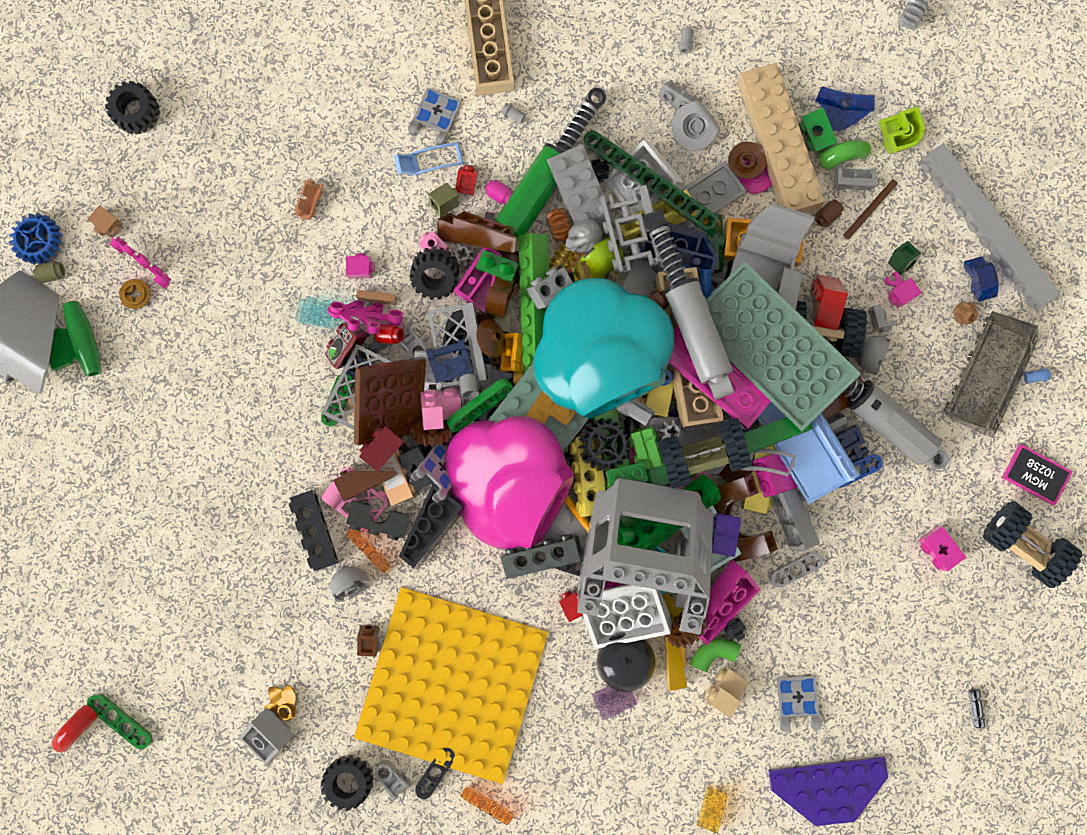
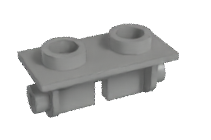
(672, 95)

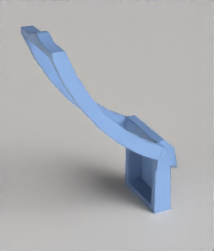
(408, 162)

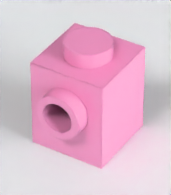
(430, 240)

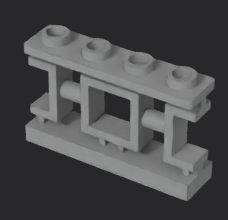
(616, 234)

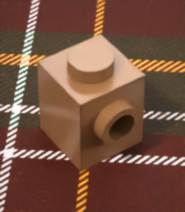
(105, 222)

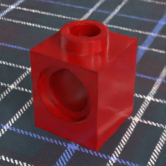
(569, 605)

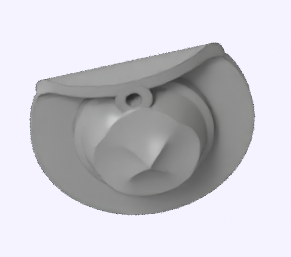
(694, 126)

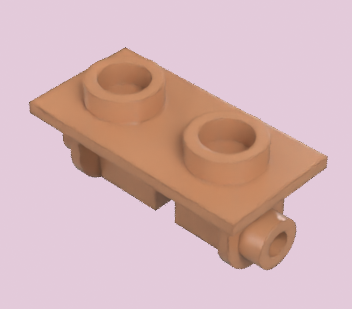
(306, 208)

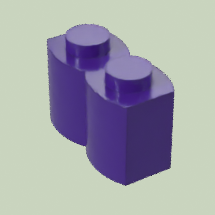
(725, 534)

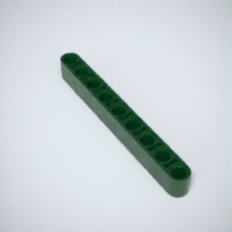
(657, 187)

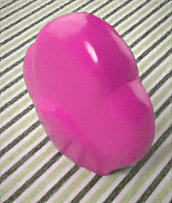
(508, 480)

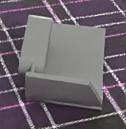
(772, 248)

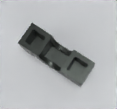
(360, 518)

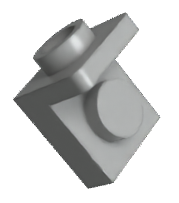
(878, 318)

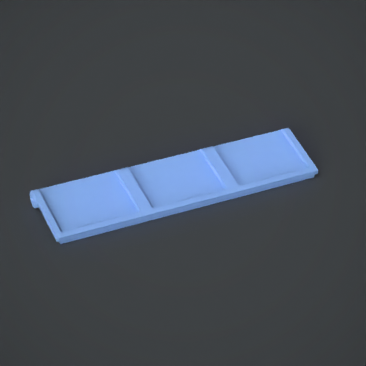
(820, 458)

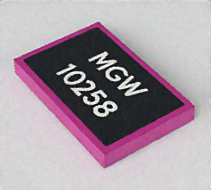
(1036, 474)

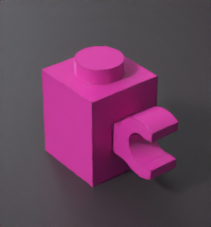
(903, 291)

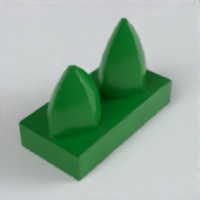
(497, 266)

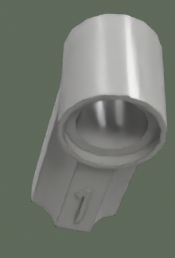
(637, 411)

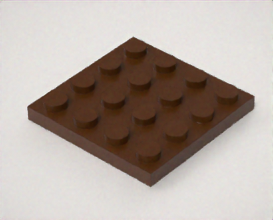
(388, 397)

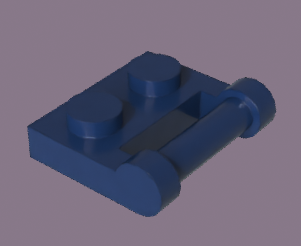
(452, 367)

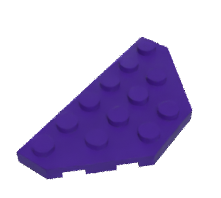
(830, 790)

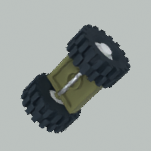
(705, 453)

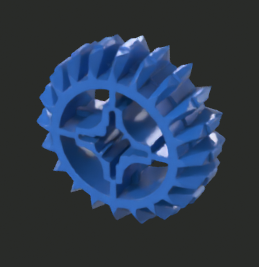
(31, 252)

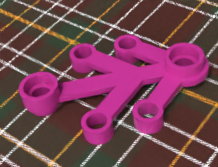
(121, 246)
(364, 314)

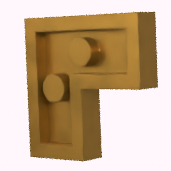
(544, 407)

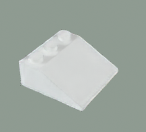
(651, 157)

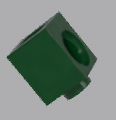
(904, 257)

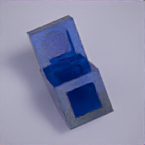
(984, 278)

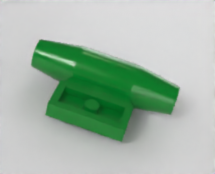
(75, 342)

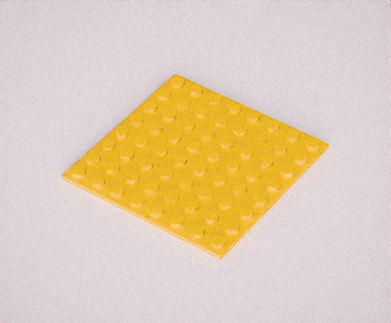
(451, 683)

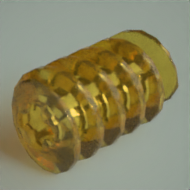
(563, 257)

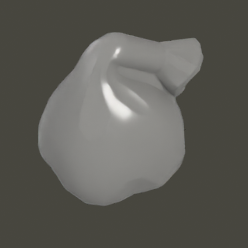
(584, 236)

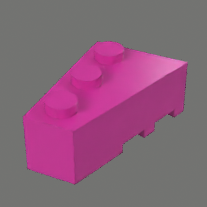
(476, 284)

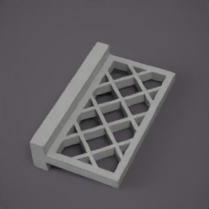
(471, 327)
(339, 384)

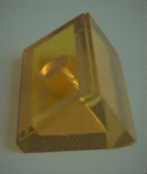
(712, 809)

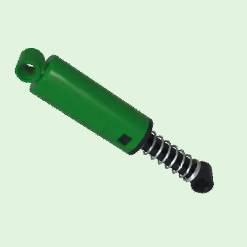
(538, 182)

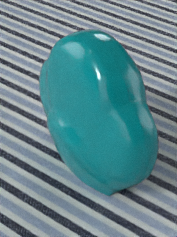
(602, 347)

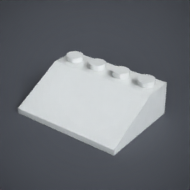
(630, 610)

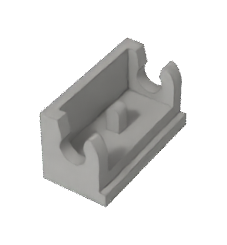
(854, 179)

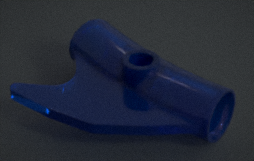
(843, 116)

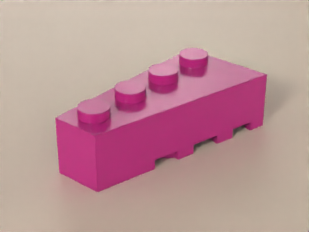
(727, 598)

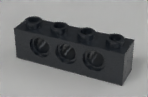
(297, 505)

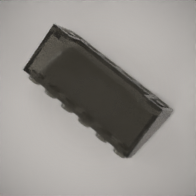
(992, 373)

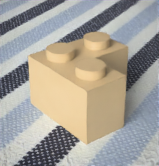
(726, 691)

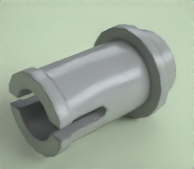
(686, 40)
(513, 113)

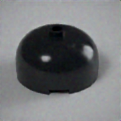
(625, 676)

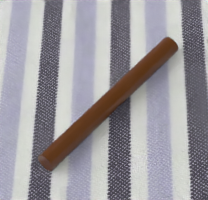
(870, 209)

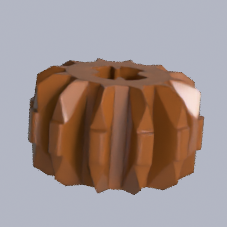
(558, 224)

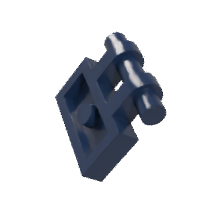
(850, 440)

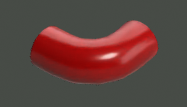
(73, 728)

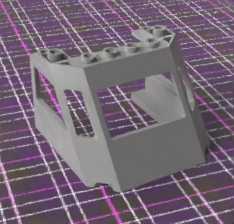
(608, 561)

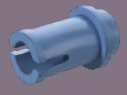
(1038, 375)

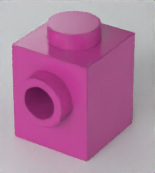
(359, 266)

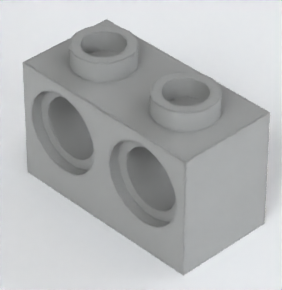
(549, 285)

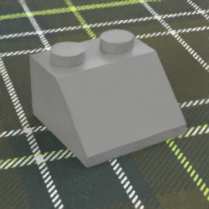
(266, 735)

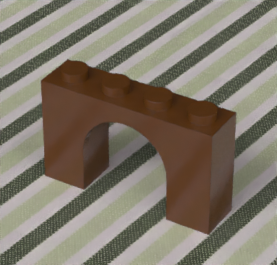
(752, 545)

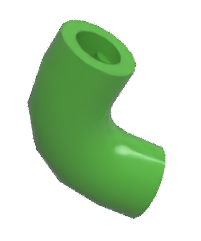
(843, 152)
(716, 648)

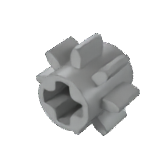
(460, 250)
(674, 428)

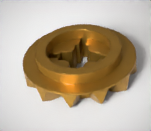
(130, 287)

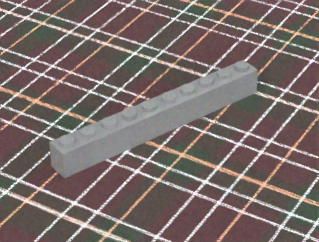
(989, 227)

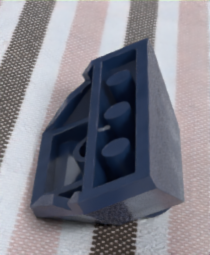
(693, 248)

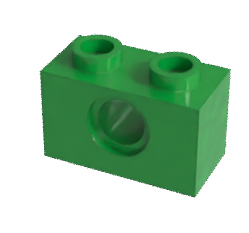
(818, 119)

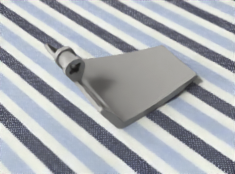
(26, 330)

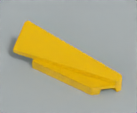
(674, 656)

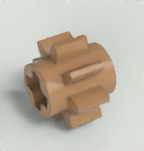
(965, 313)

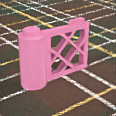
(333, 498)

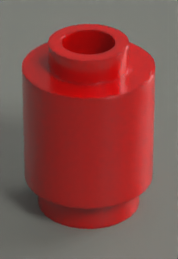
(389, 334)

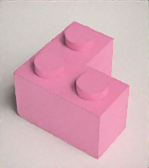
(439, 406)

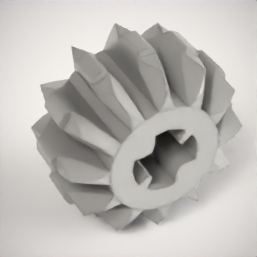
(913, 13)

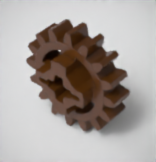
(430, 436)
(682, 638)

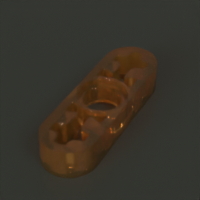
(369, 551)
(487, 805)

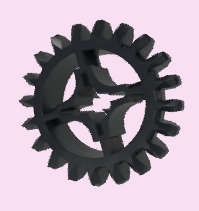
(617, 435)

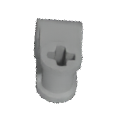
(411, 341)
(468, 388)
(393, 782)

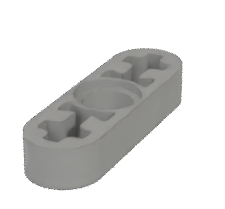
(811, 568)

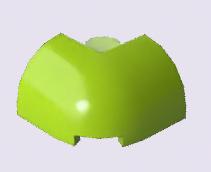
(902, 130)
(601, 259)

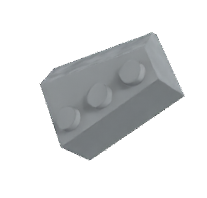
(795, 520)

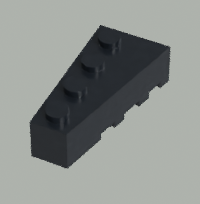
(430, 528)

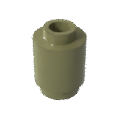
(49, 271)

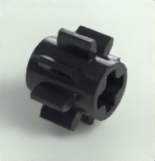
(600, 169)
(735, 629)

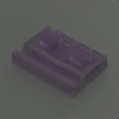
(612, 702)

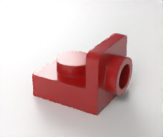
(466, 179)

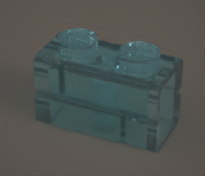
(315, 313)

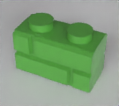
(646, 446)

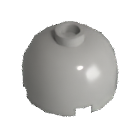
(873, 353)
(348, 582)

